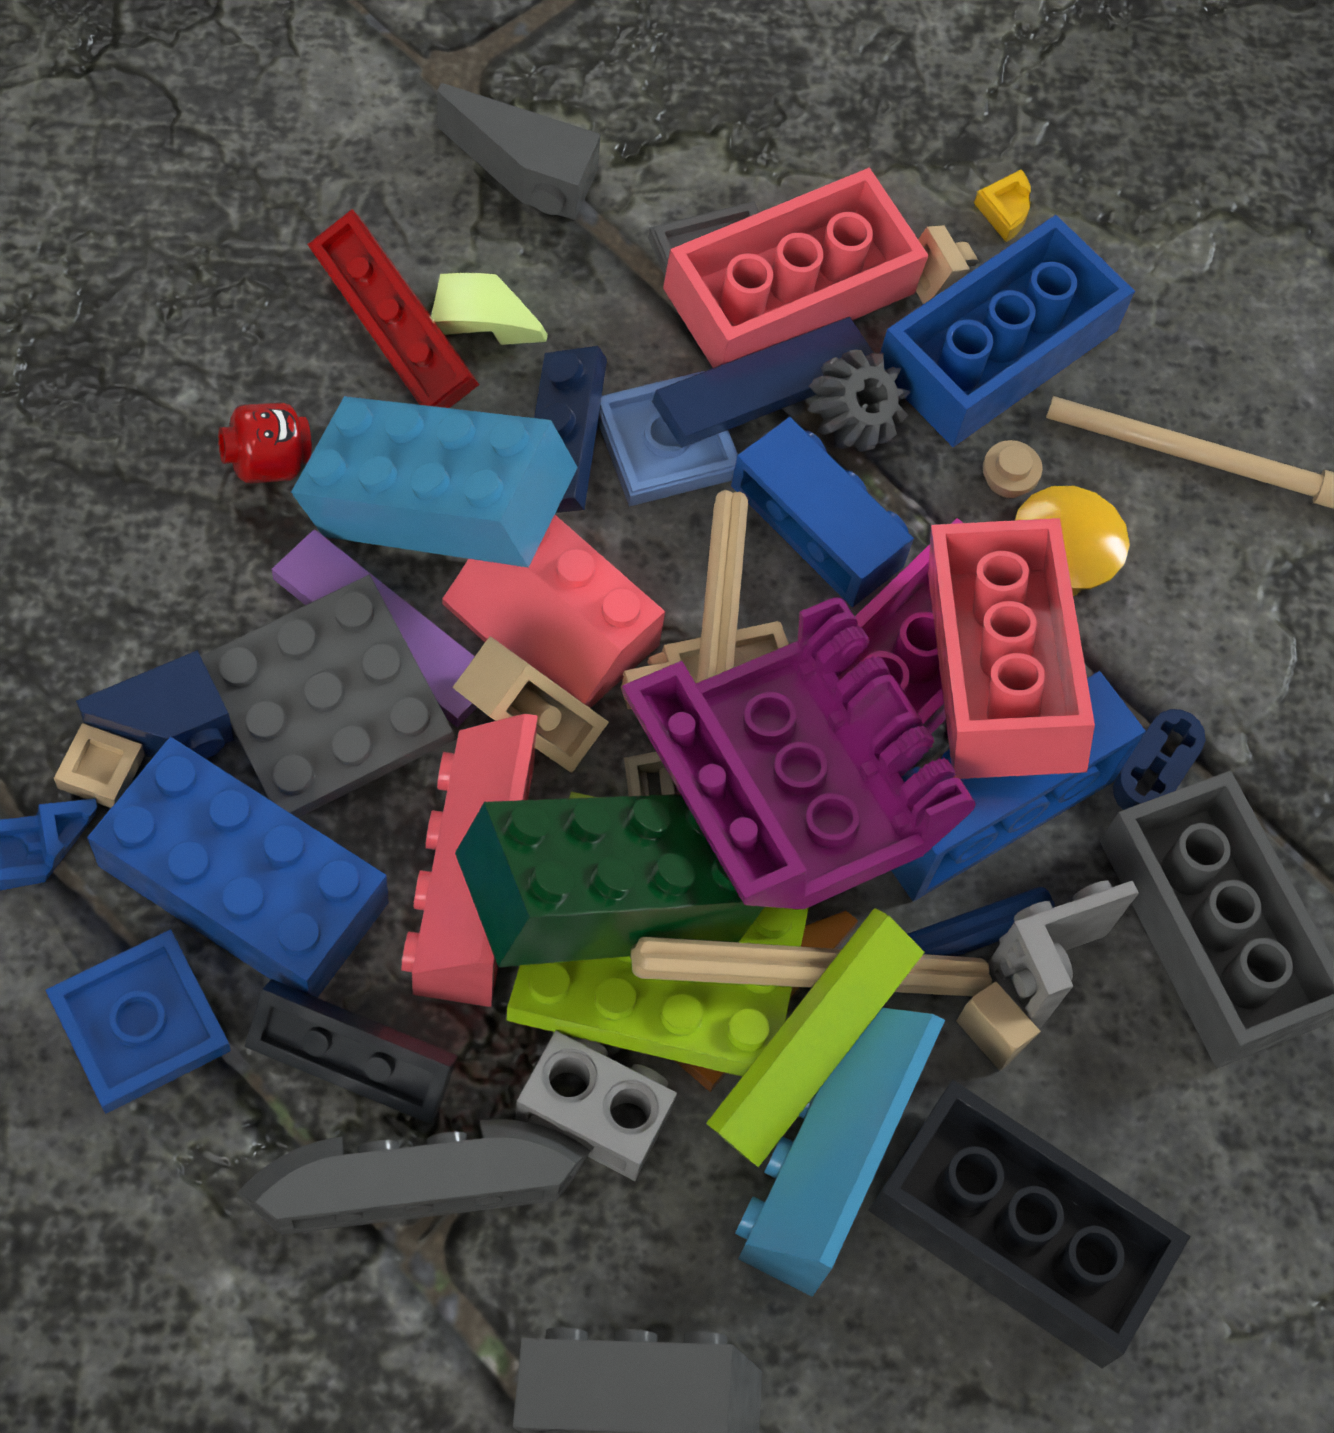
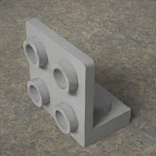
(1033, 955)

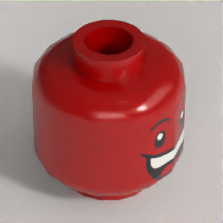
(265, 442)

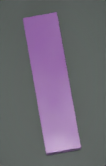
(321, 568)

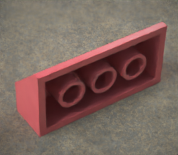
(452, 950)

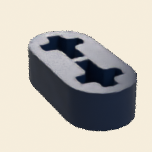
(1148, 755)

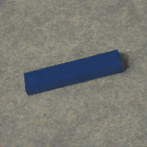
(753, 383)

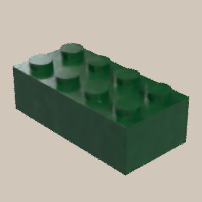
(595, 878)

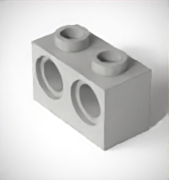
(588, 1114)

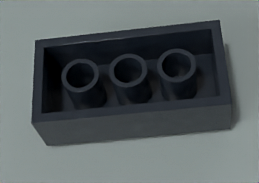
(1030, 1225)

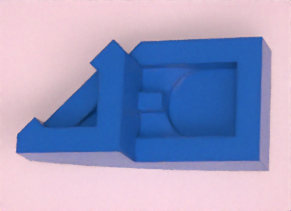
(37, 844)

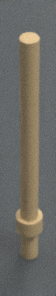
(1195, 449)

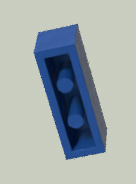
(822, 511)

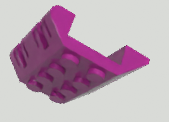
(801, 767)

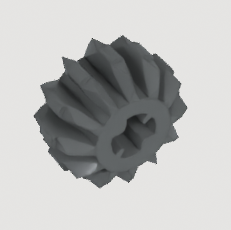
(878, 394)

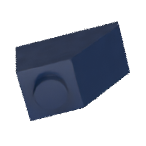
(163, 703)

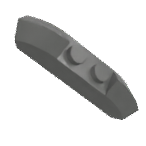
(385, 1183)

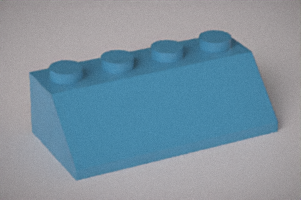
(836, 1152)

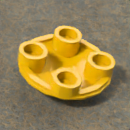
(1091, 531)

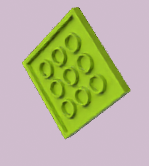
(671, 1019)

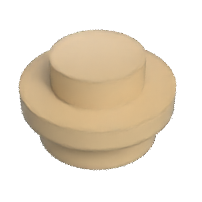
(1012, 468)

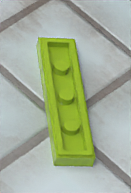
(815, 1037)

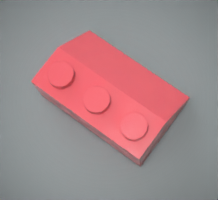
(562, 614)

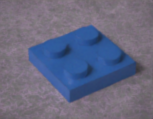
(138, 1021)

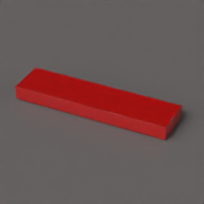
(392, 313)

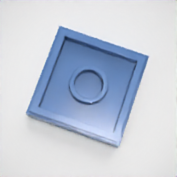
(649, 456)

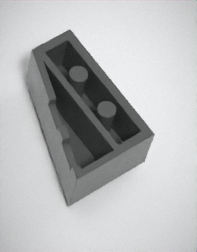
(635, 1384)

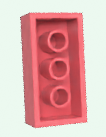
(794, 268)
(1009, 649)

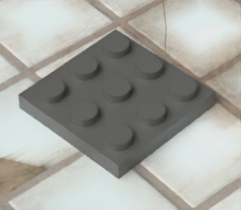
(327, 698)

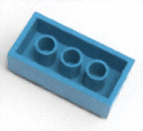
(436, 480)

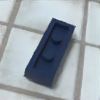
(572, 399)

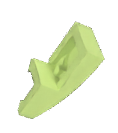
(484, 305)

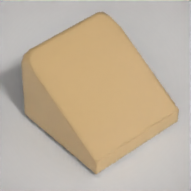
(997, 1025)

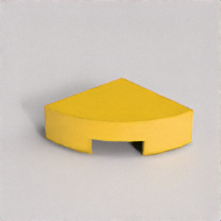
(1006, 204)

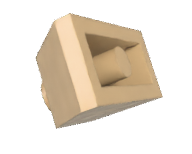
(509, 686)

